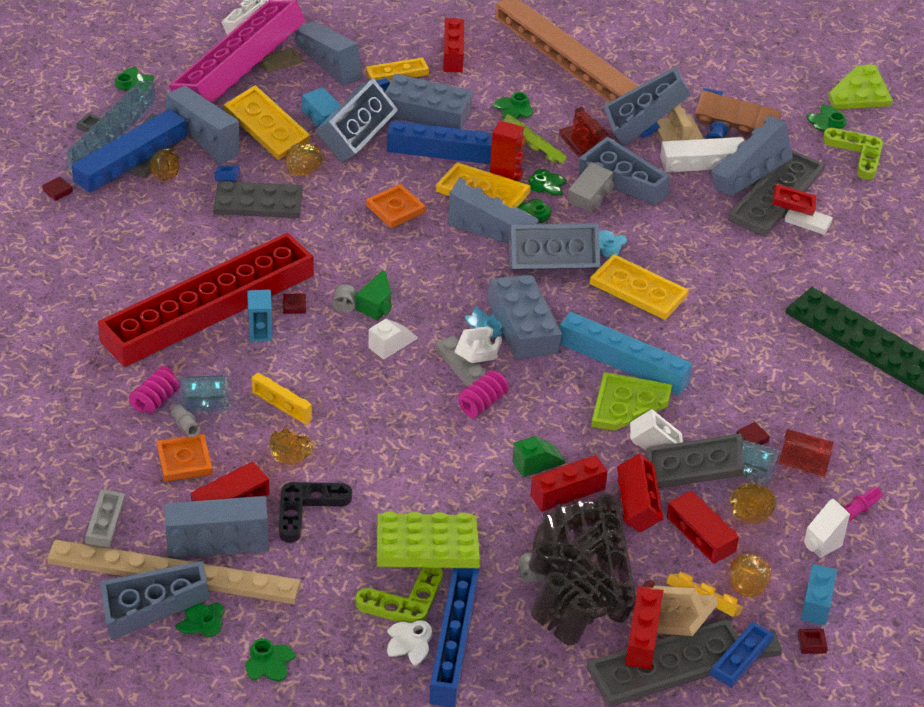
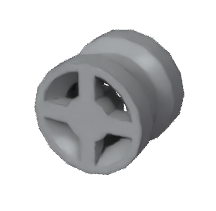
(344, 298)
(526, 573)

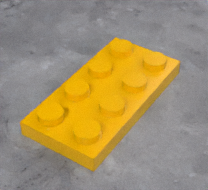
(266, 122)
(493, 185)
(639, 287)

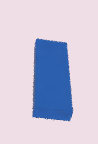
(741, 654)

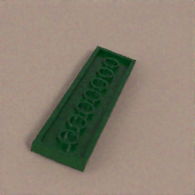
(860, 336)

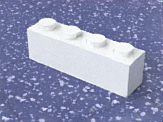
(696, 154)

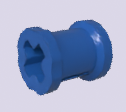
(717, 130)

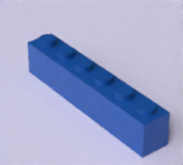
(439, 142)
(129, 150)
(454, 637)

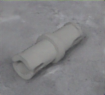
(185, 420)

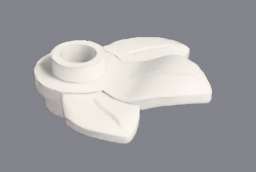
(405, 640)

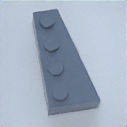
(755, 158)

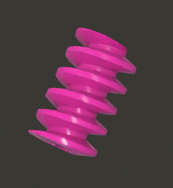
(154, 391)
(482, 393)

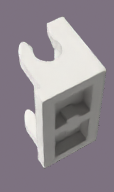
(476, 345)

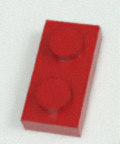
(794, 199)

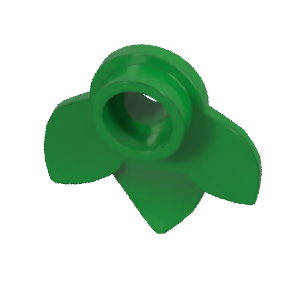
(129, 78)
(515, 106)
(827, 118)
(545, 181)
(537, 209)
(202, 619)
(269, 663)

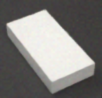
(817, 223)

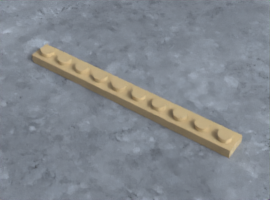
(130, 563)

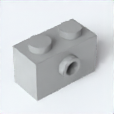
(591, 187)

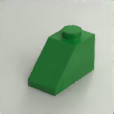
(375, 297)
(535, 455)

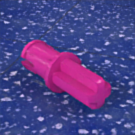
(862, 502)

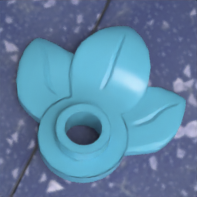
(609, 243)
(481, 319)

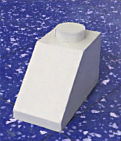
(389, 337)
(653, 431)
(827, 529)

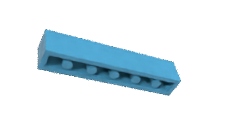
(624, 352)

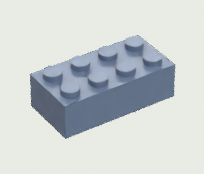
(429, 102)
(356, 120)
(554, 246)
(524, 316)
(216, 527)

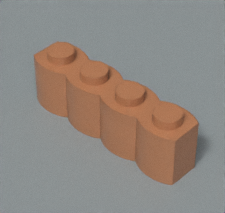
(733, 112)

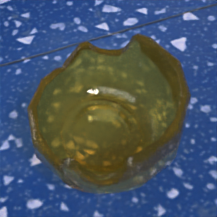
(164, 164)

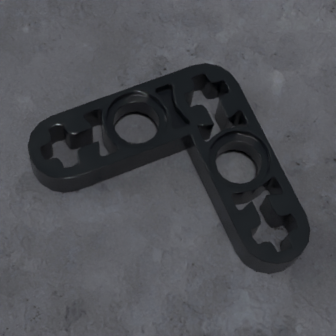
(303, 498)

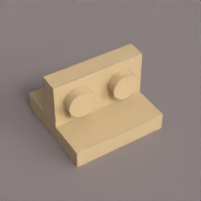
(678, 126)
(683, 610)

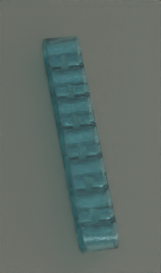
(114, 122)

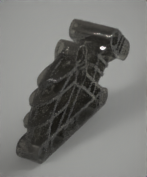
(572, 580)

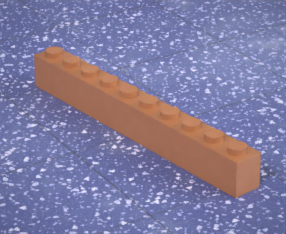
(563, 49)

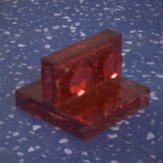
(584, 132)
(806, 453)

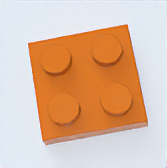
(395, 205)
(184, 457)

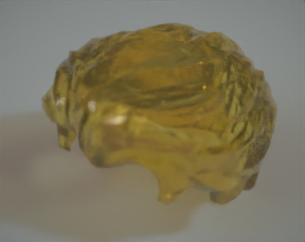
(303, 159)
(289, 447)
(752, 503)
(749, 574)

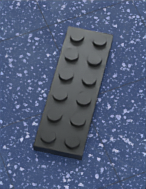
(756, 208)
(674, 663)

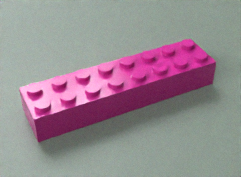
(241, 49)

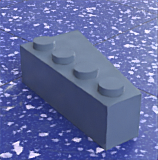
(331, 51)
(645, 105)
(206, 123)
(630, 172)
(482, 214)
(151, 596)

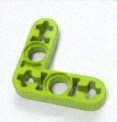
(833, 137)
(411, 604)

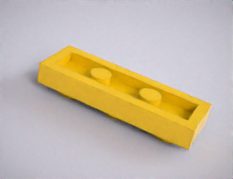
(411, 68)
(282, 398)
(725, 603)

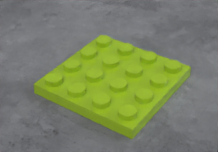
(427, 540)

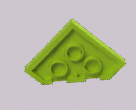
(861, 89)
(537, 142)
(626, 399)

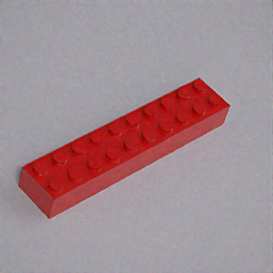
(204, 299)

